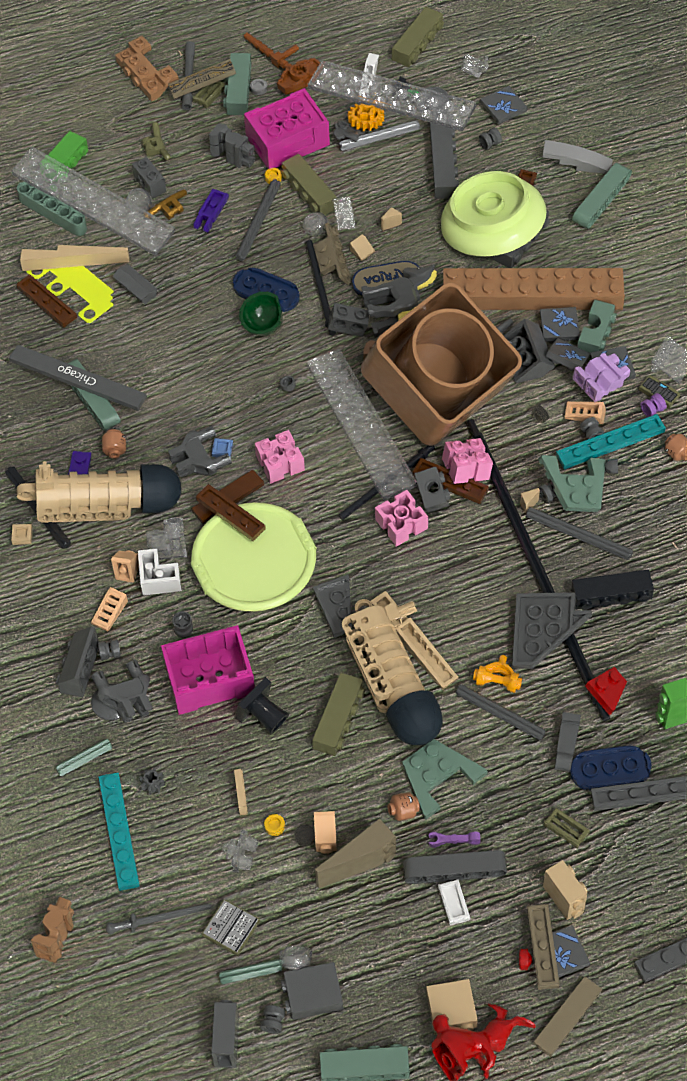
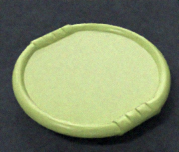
(256, 572)

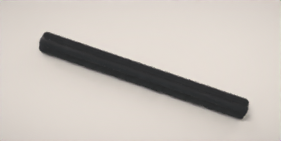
(52, 527)

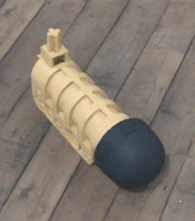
(87, 495)
(410, 708)

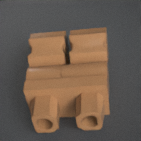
(56, 925)

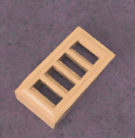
(591, 406)
(114, 598)

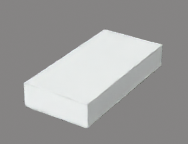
(454, 902)

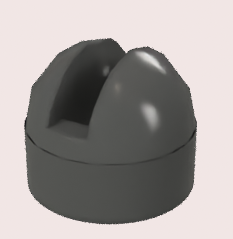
(285, 383)
(611, 466)

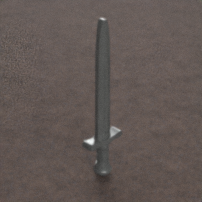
(135, 922)

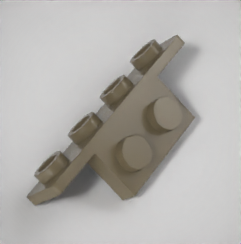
(330, 254)

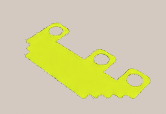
(84, 284)

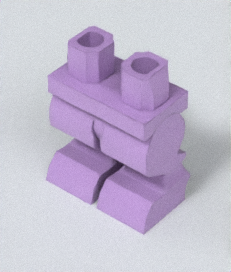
(601, 376)

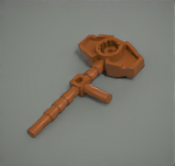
(295, 76)

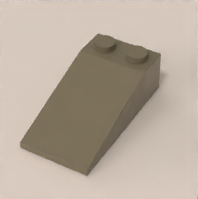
(361, 854)

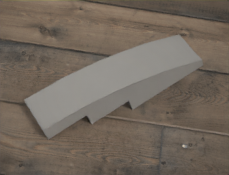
(577, 156)

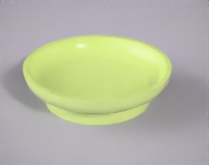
(492, 214)

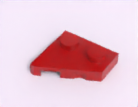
(607, 689)

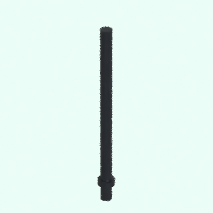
(319, 282)
(422, 453)

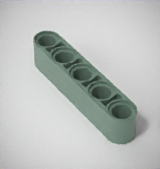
(602, 195)
(52, 209)
(97, 406)

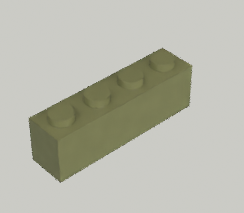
(417, 37)
(308, 184)
(338, 714)

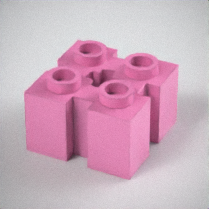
(279, 456)
(467, 460)
(401, 518)

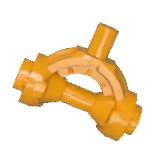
(510, 680)

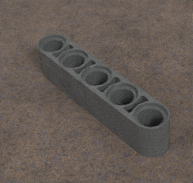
(454, 867)

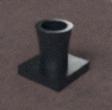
(262, 708)

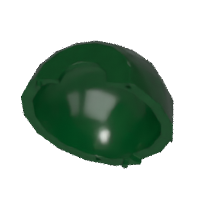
(261, 313)

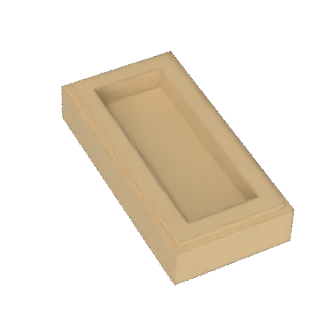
(241, 792)

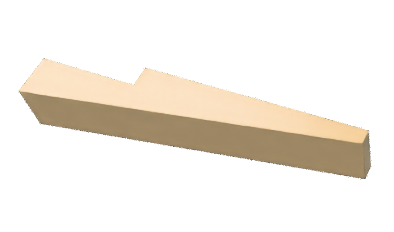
(72, 256)
(420, 647)

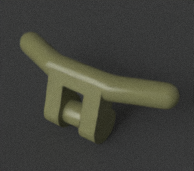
(150, 143)

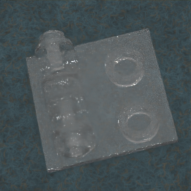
(670, 359)

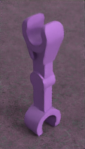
(473, 838)

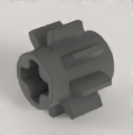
(152, 781)

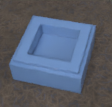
(221, 447)

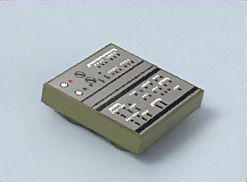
(231, 927)

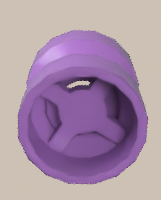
(653, 405)

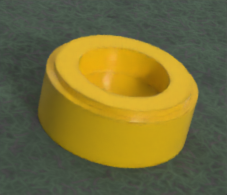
(273, 173)
(274, 825)

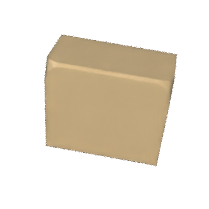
(391, 219)
(361, 247)
(529, 499)

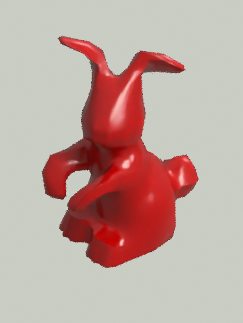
(457, 1045)

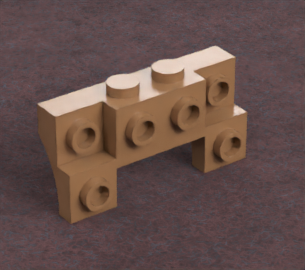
(142, 72)

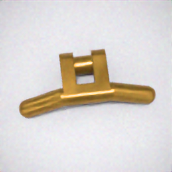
(171, 200)

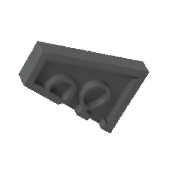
(334, 602)

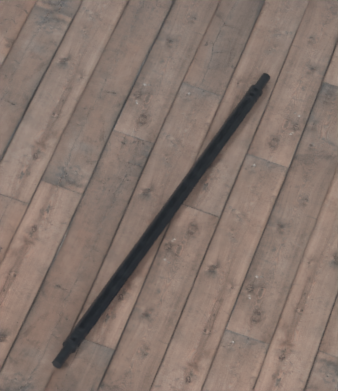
(535, 562)

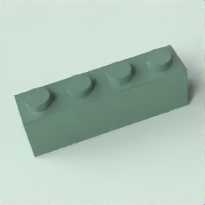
(238, 85)
(365, 1064)

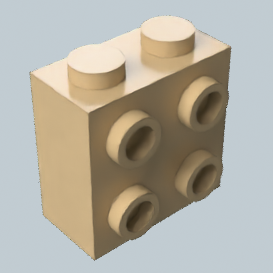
(565, 890)
(455, 1002)

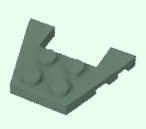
(577, 491)
(433, 766)

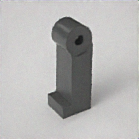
(567, 741)

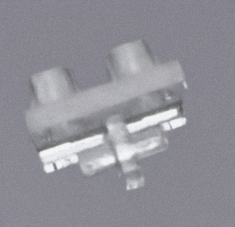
(343, 213)
(240, 860)

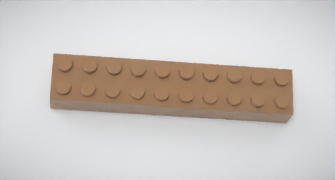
(538, 287)

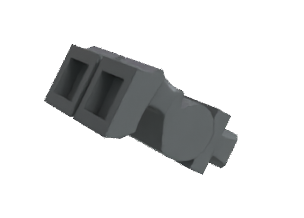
(236, 146)

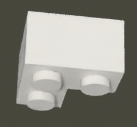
(157, 577)

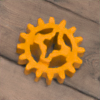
(365, 117)

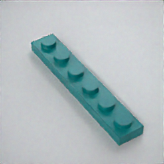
(610, 441)
(119, 831)

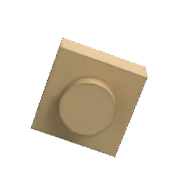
(21, 534)

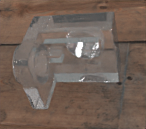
(474, 66)

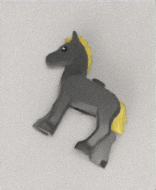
(400, 291)

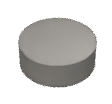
(258, 86)

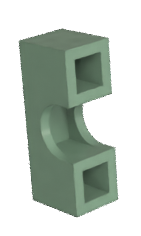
(601, 316)

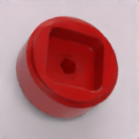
(525, 959)

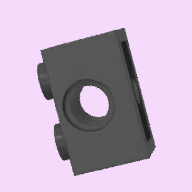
(149, 177)
(425, 481)

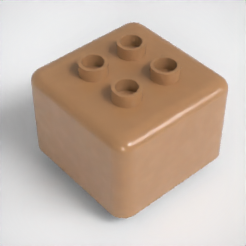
(440, 364)

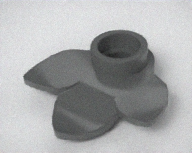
(343, 130)

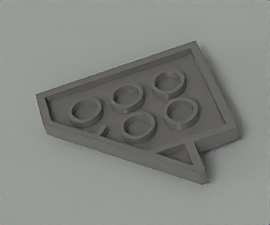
(543, 624)

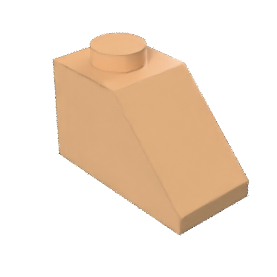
(125, 565)
(325, 832)

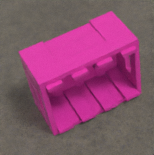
(300, 131)
(204, 657)

